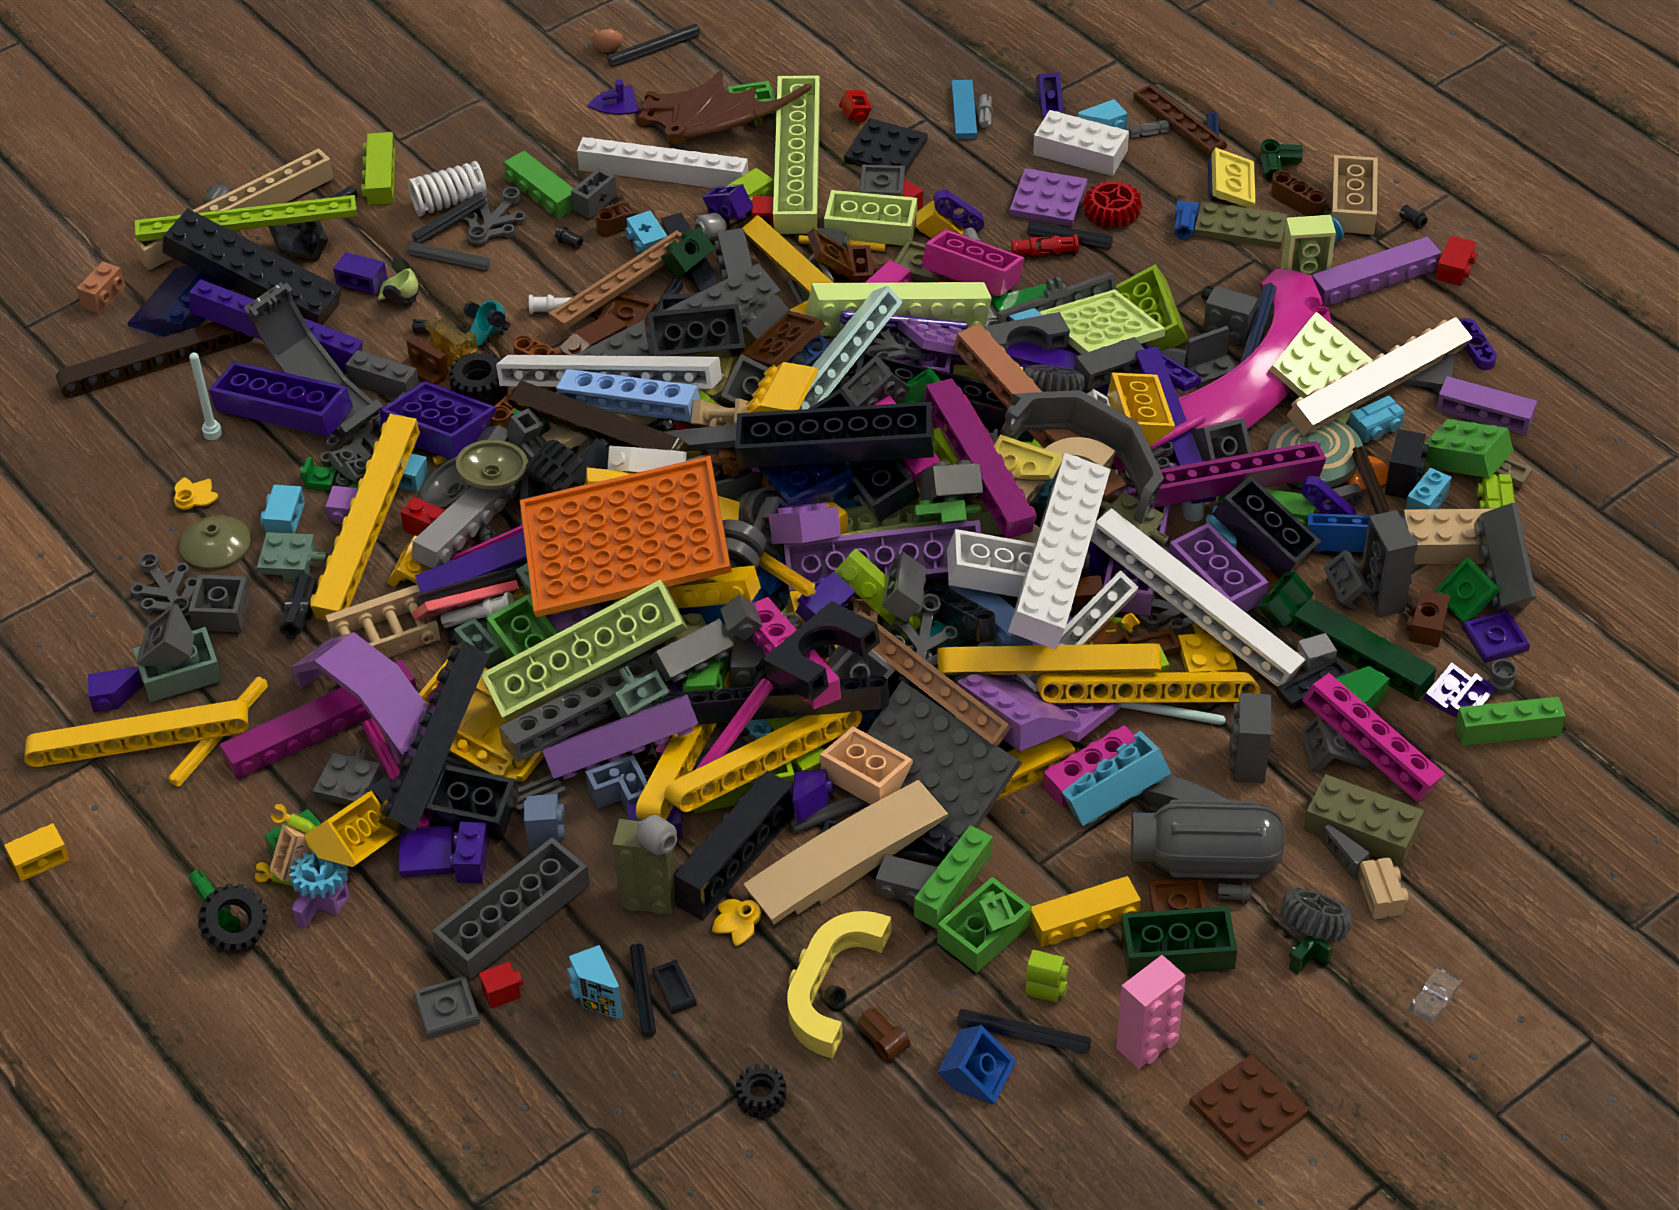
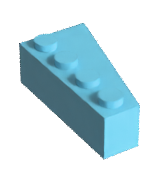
(1116, 779)

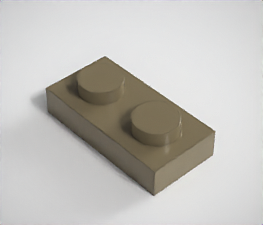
(1519, 472)

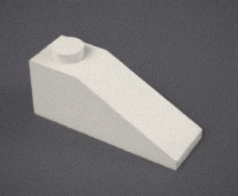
(642, 459)

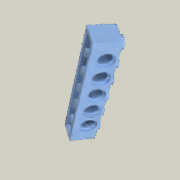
(630, 394)

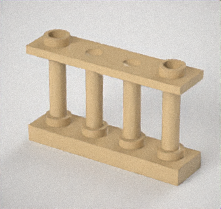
(710, 414)
(381, 609)

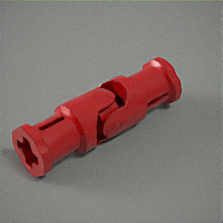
(1047, 246)

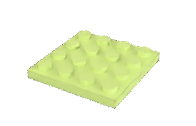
(1105, 321)
(1316, 358)

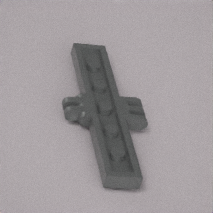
(1060, 294)

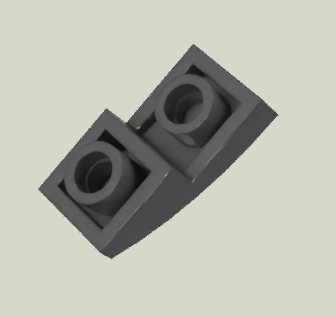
(348, 464)

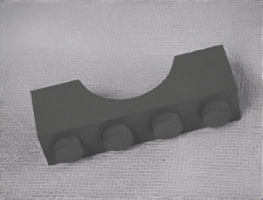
(1046, 331)

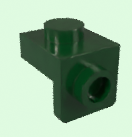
(1310, 948)

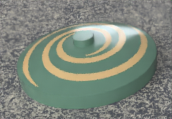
(1335, 441)

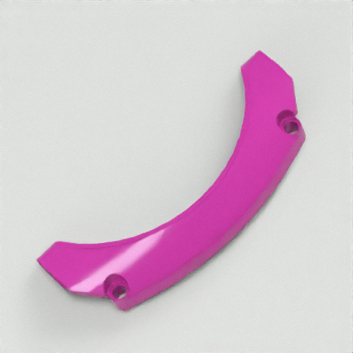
(1250, 387)

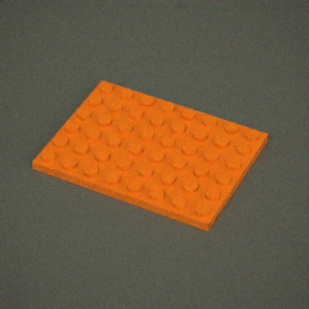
(624, 536)

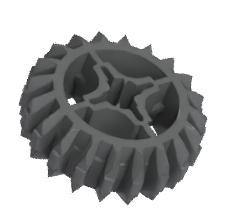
(1055, 378)
(1316, 914)

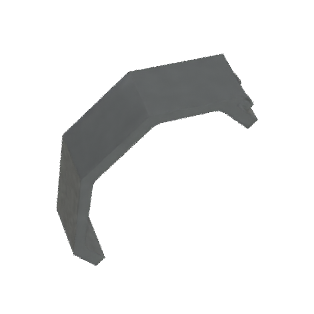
(301, 354)
(1091, 420)

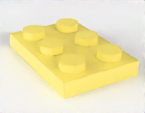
(1233, 178)

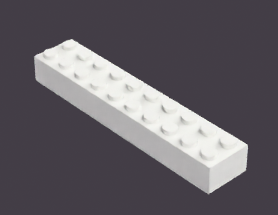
(1059, 551)

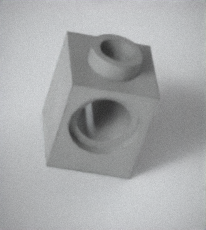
(1316, 651)

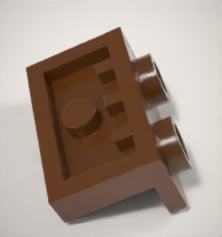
(429, 361)

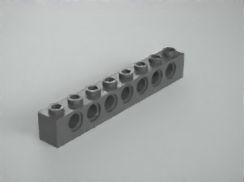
(570, 711)

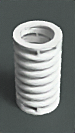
(446, 195)

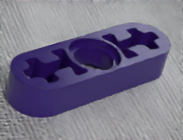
(955, 203)
(1475, 352)
(1321, 491)

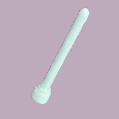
(210, 428)
(1175, 712)

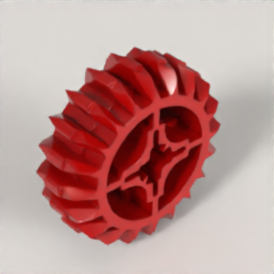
(1112, 204)

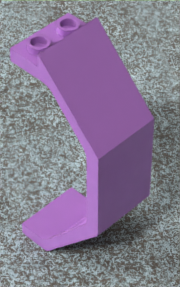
(370, 679)

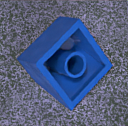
(977, 1064)

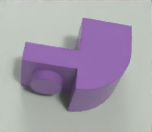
(305, 907)

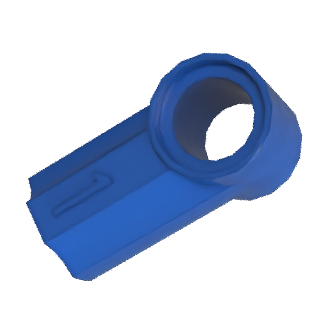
(1185, 218)

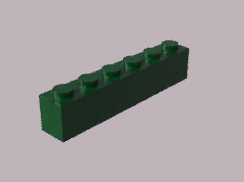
(1364, 648)

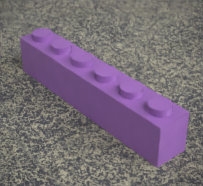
(1377, 271)
(620, 736)

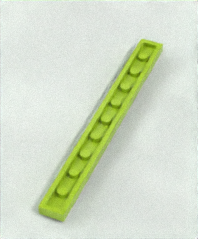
(258, 216)

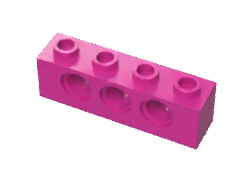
(1065, 773)

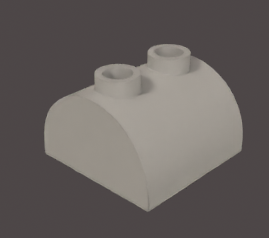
(851, 665)

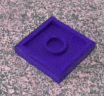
(1496, 636)
(426, 851)

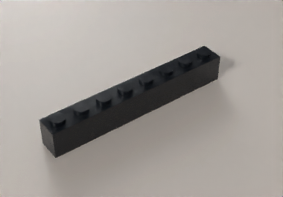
(433, 739)

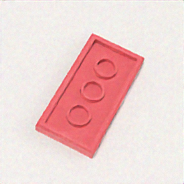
(454, 602)

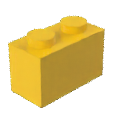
(37, 852)

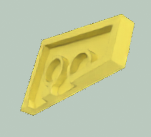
(1026, 460)

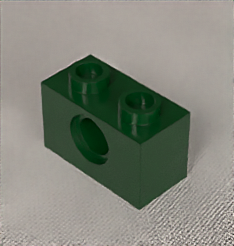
(697, 246)

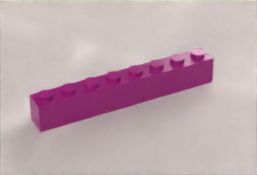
(970, 442)
(1225, 474)
(296, 730)

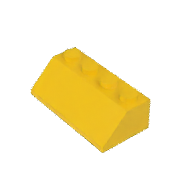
(782, 388)
(1143, 401)
(351, 833)

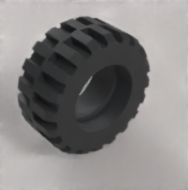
(556, 468)

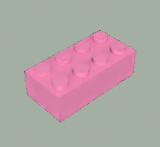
(1150, 1012)

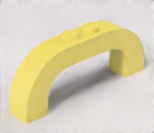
(842, 932)

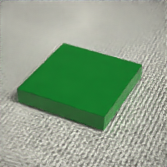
(1468, 590)

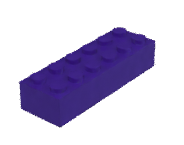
(281, 398)

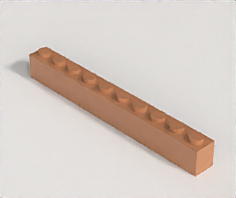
(1007, 378)

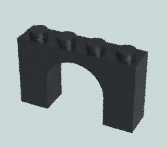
(829, 626)

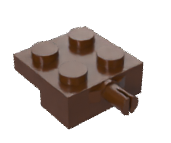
(862, 264)

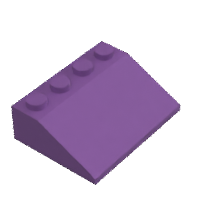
(1021, 708)

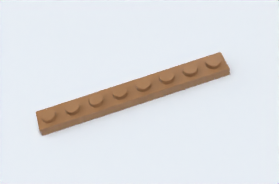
(612, 284)
(940, 687)

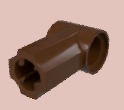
(888, 1040)

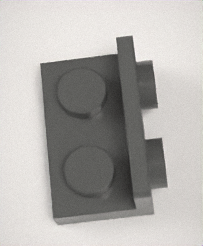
(1345, 579)

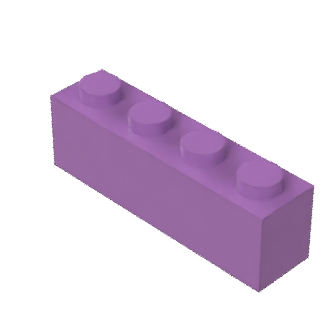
(1486, 405)

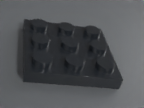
(885, 145)

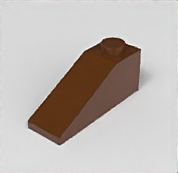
(592, 334)

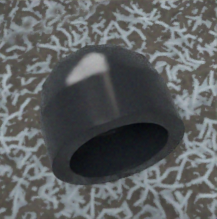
(837, 992)

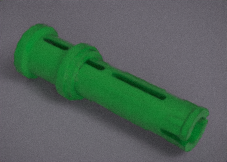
(204, 888)

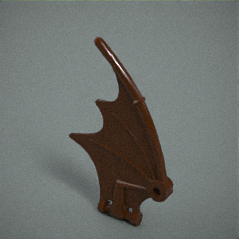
(707, 109)

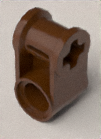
(613, 219)

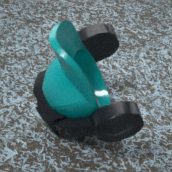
(488, 319)

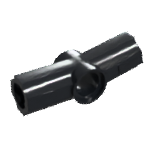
(297, 606)

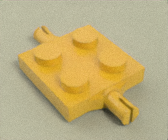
(1205, 653)

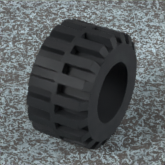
(477, 378)
(236, 896)

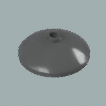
(444, 486)

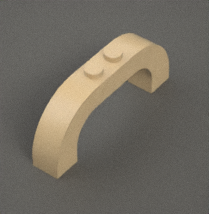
(1077, 446)

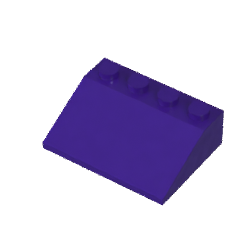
(443, 416)

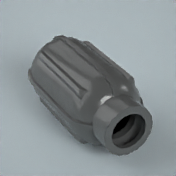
(1209, 839)

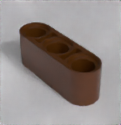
(1298, 194)

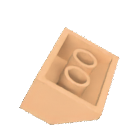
(865, 766)

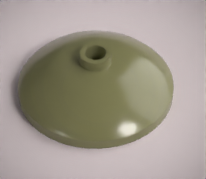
(491, 464)
(215, 542)

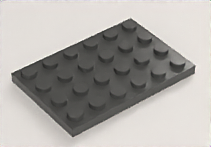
(947, 757)

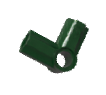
(1274, 153)

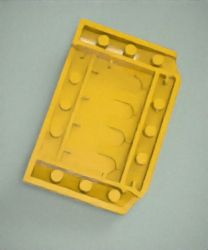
(479, 736)

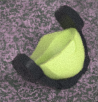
(402, 286)

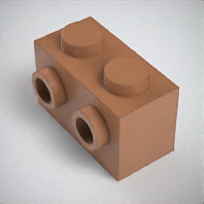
(101, 287)

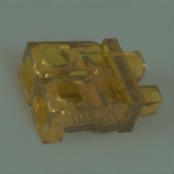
(449, 339)

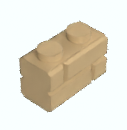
(1382, 888)

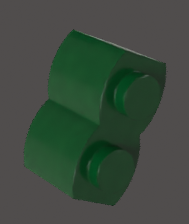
(1285, 599)

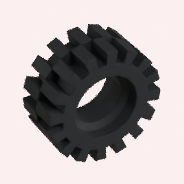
(761, 1104)

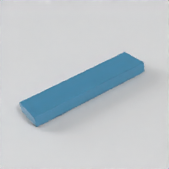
(964, 109)

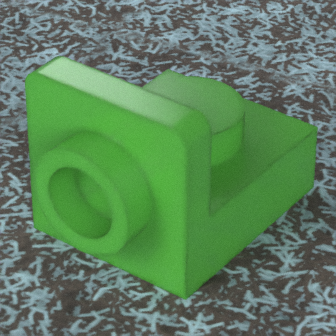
(995, 911)

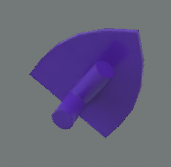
(616, 100)

